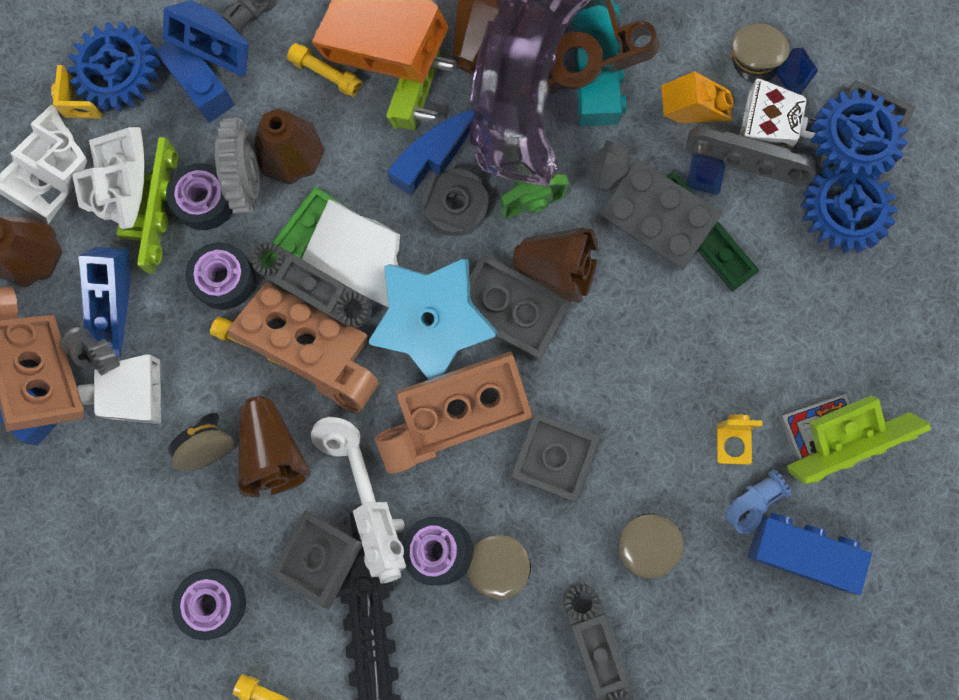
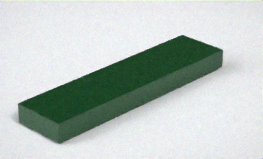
(723, 252)

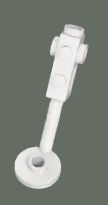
(373, 518)

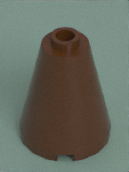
(267, 451)

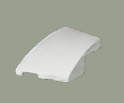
(44, 155)
(117, 180)
(353, 250)

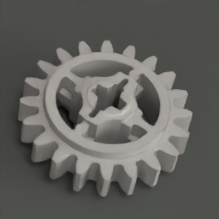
(237, 165)

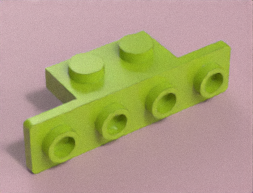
(151, 216)
(852, 436)

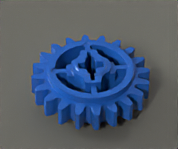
(102, 58)
(865, 131)
(835, 218)

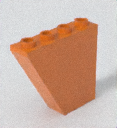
(383, 36)

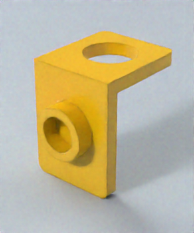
(62, 98)
(740, 427)

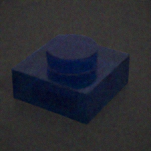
(796, 71)
(705, 174)

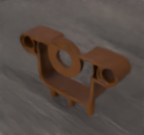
(629, 53)

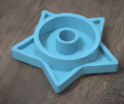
(455, 317)

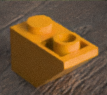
(696, 100)

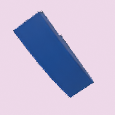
(430, 152)

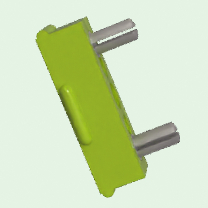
(410, 97)

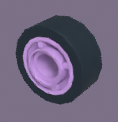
(185, 188)
(207, 263)
(419, 547)
(189, 609)

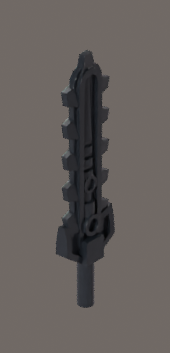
(368, 626)

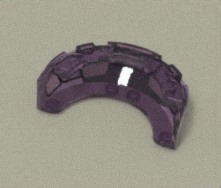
(512, 88)

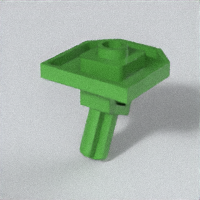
(532, 196)

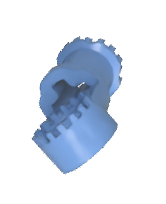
(756, 501)

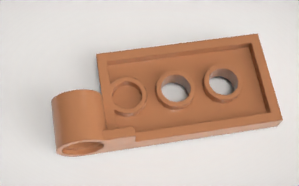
(39, 341)
(324, 362)
(434, 429)

